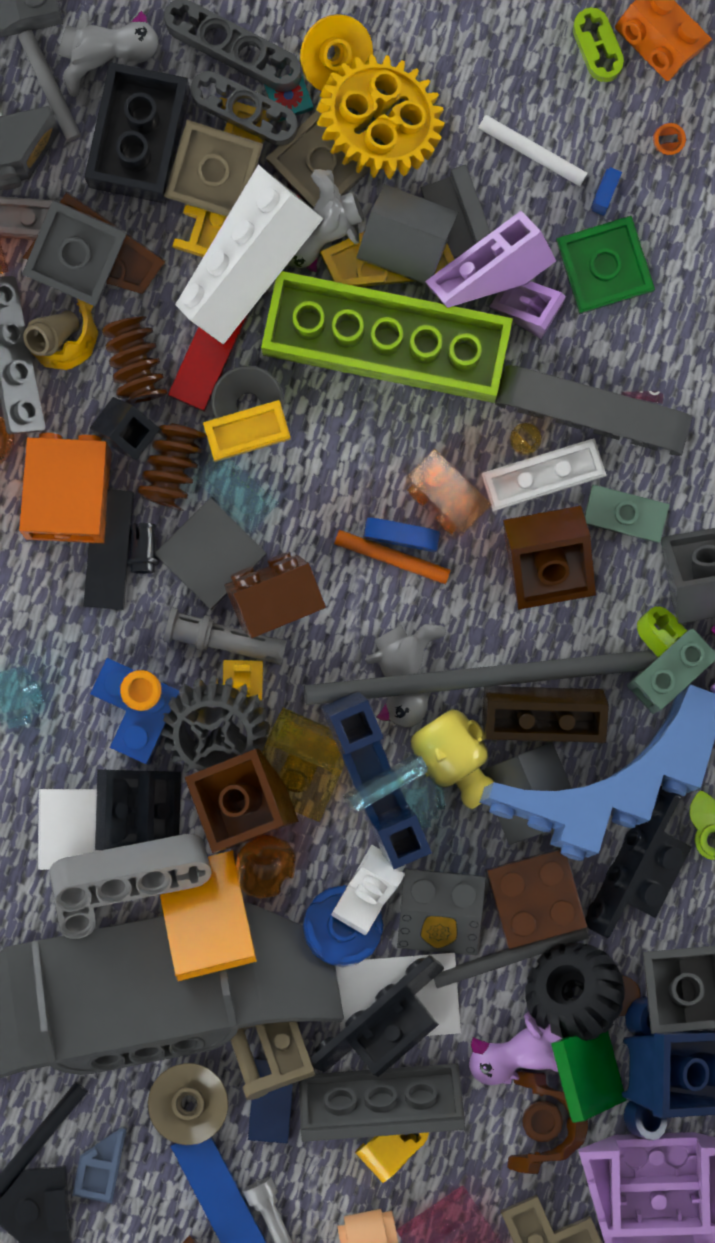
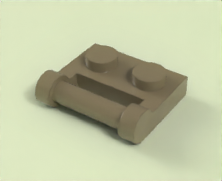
(284, 1053)

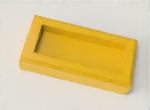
(247, 430)

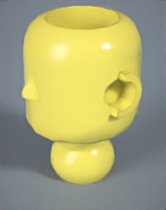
(454, 754)

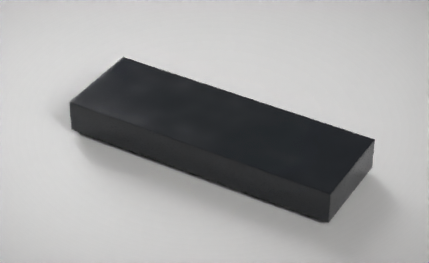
(108, 560)

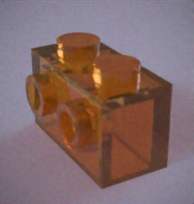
(447, 492)

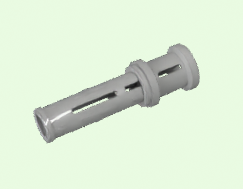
(206, 634)

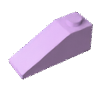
(496, 263)

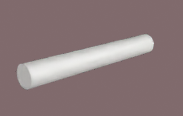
(532, 150)

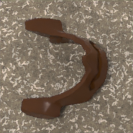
(576, 1136)

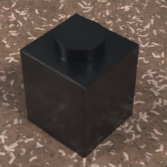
(124, 428)

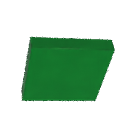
(605, 264)
(588, 1075)

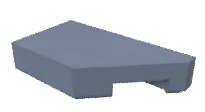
(100, 1168)

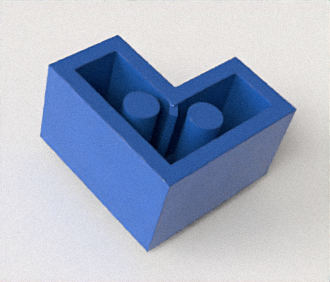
(139, 730)

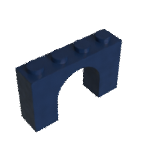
(364, 757)

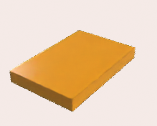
(209, 923)

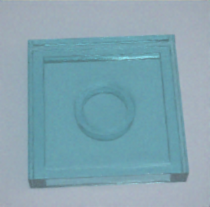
(385, 783)

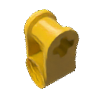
(389, 1153)

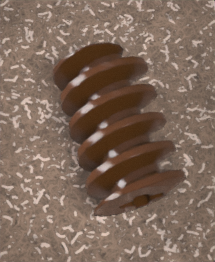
(133, 360)
(171, 465)

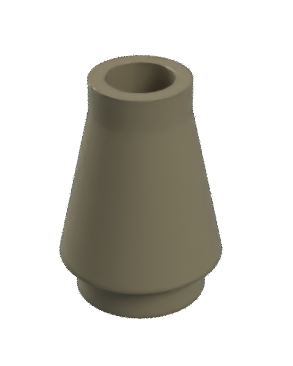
(48, 333)

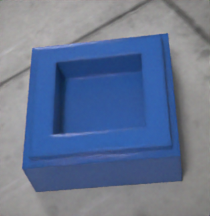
(606, 191)

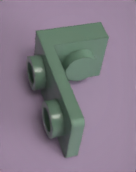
(672, 671)

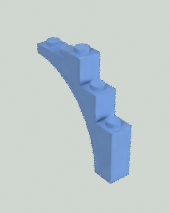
(581, 814)

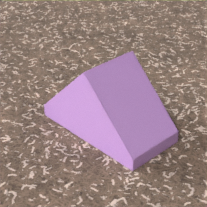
(529, 306)

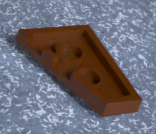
(135, 262)

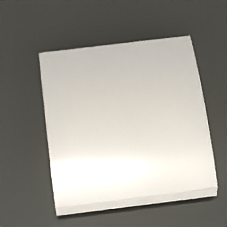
(65, 824)

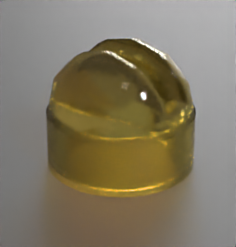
(519, 444)

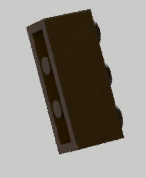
(545, 714)

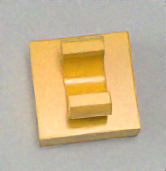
(245, 672)

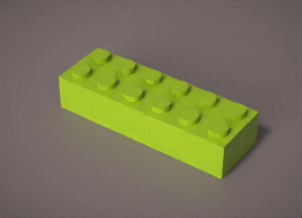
(386, 336)

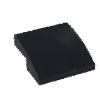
(136, 807)

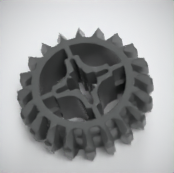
(193, 709)

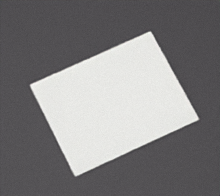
(363, 981)

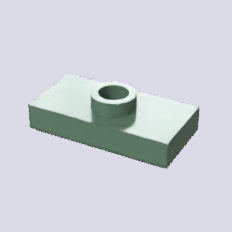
(626, 514)

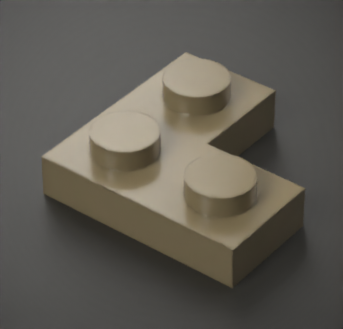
(530, 1225)

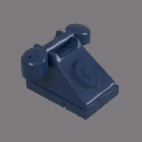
(667, 1074)

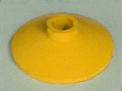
(336, 30)

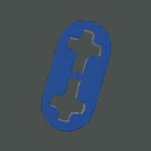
(401, 534)

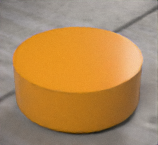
(140, 690)

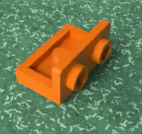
(662, 34)

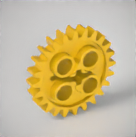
(357, 89)

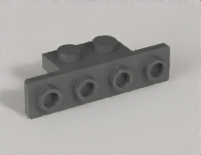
(17, 377)

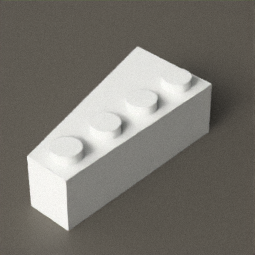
(247, 254)

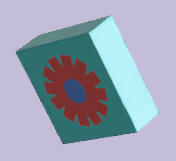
(296, 100)

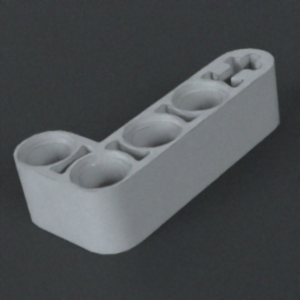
(124, 875)

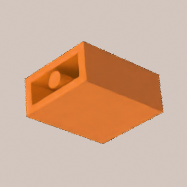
(65, 489)

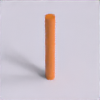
(392, 557)

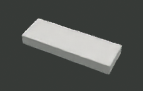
(543, 474)

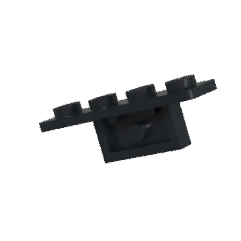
(641, 869)
(386, 1027)

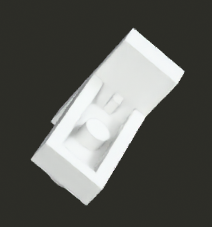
(368, 891)

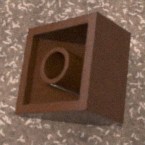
(550, 557)
(240, 800)

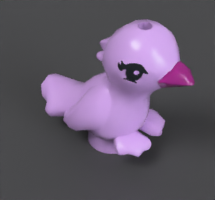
(528, 1049)

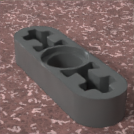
(214, 104)

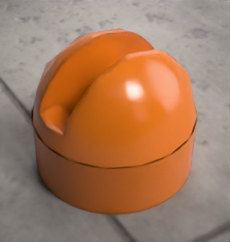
(669, 148)

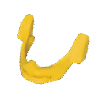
(75, 352)

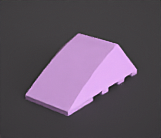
(653, 1187)

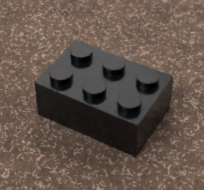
(137, 132)

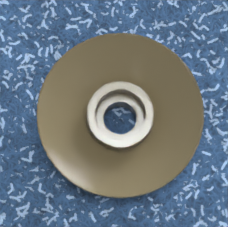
(167, 1110)

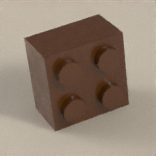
(274, 594)
(535, 898)

